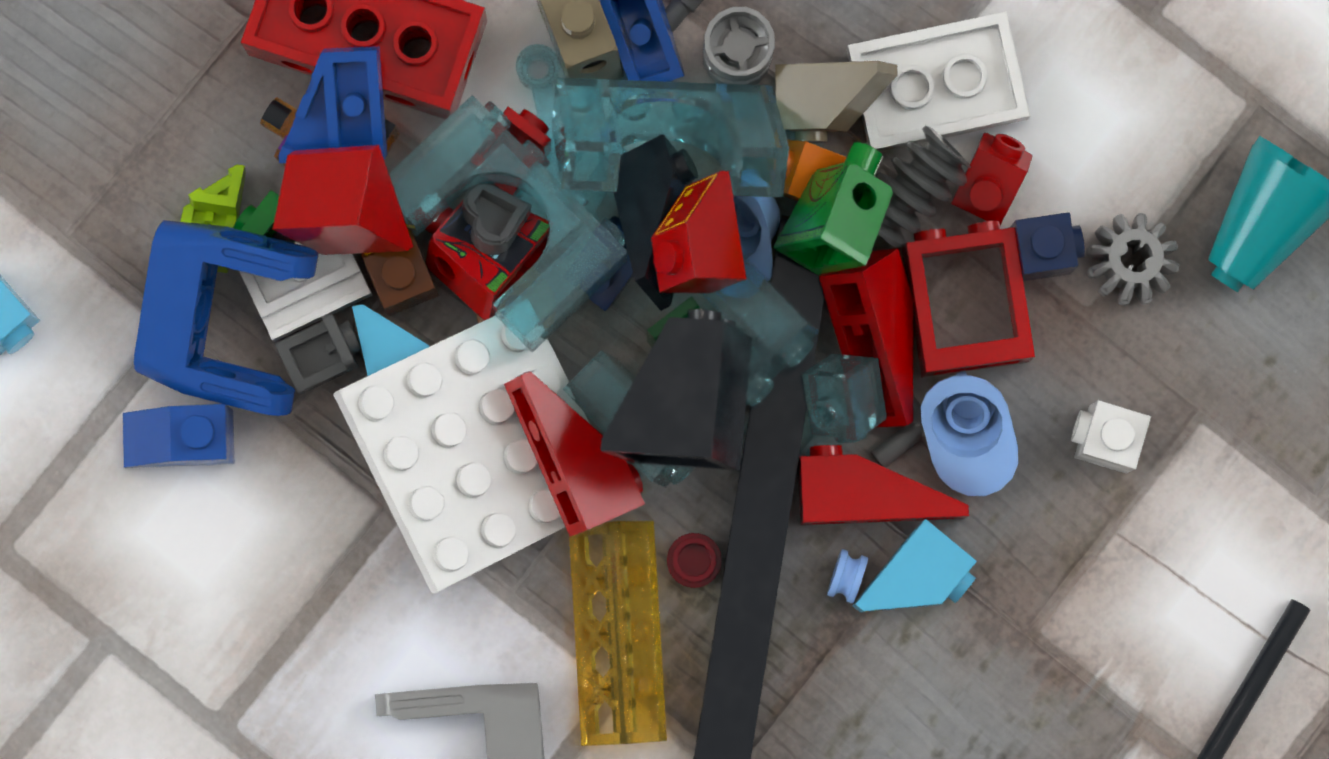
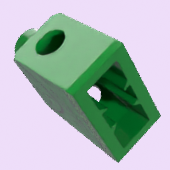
(838, 214)

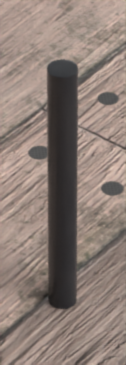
(1255, 681)

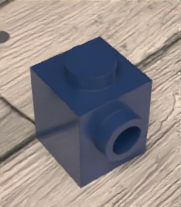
(1048, 246)

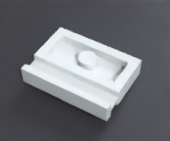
(302, 302)

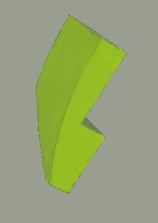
(217, 203)

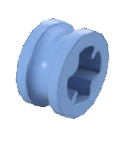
(847, 576)

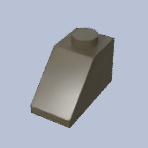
(828, 95)

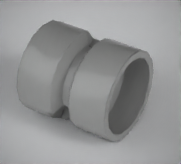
(738, 46)

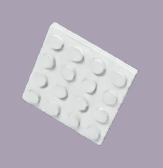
(455, 450)

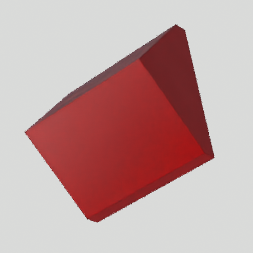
(341, 202)

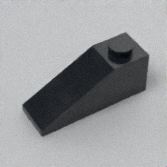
(647, 189)

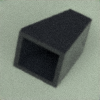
(687, 397)

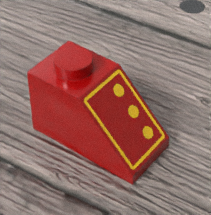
(700, 240)

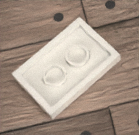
(947, 78)

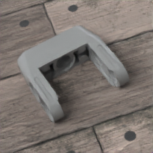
(509, 713)

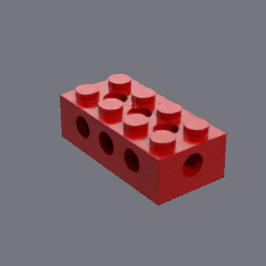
(423, 83)

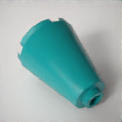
(1269, 216)

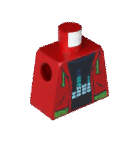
(475, 275)

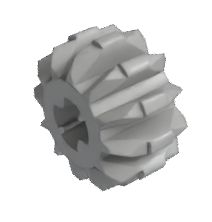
(1148, 273)

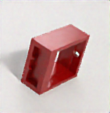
(975, 355)

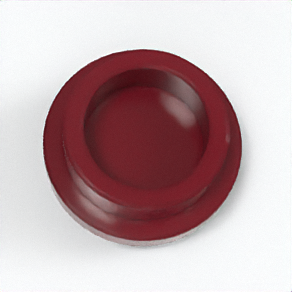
(694, 560)

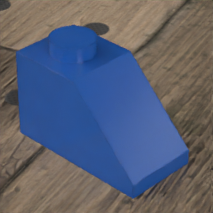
(179, 436)

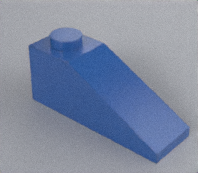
(643, 39)

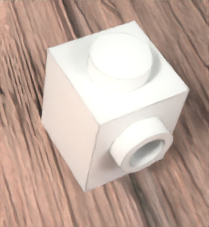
(1110, 436)

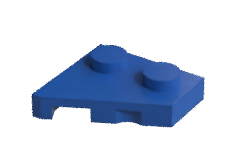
(341, 103)

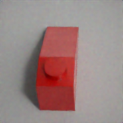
(875, 319)
(581, 478)
(856, 490)

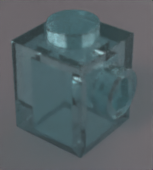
(844, 397)

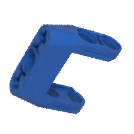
(179, 308)

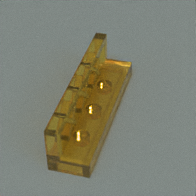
(627, 632)

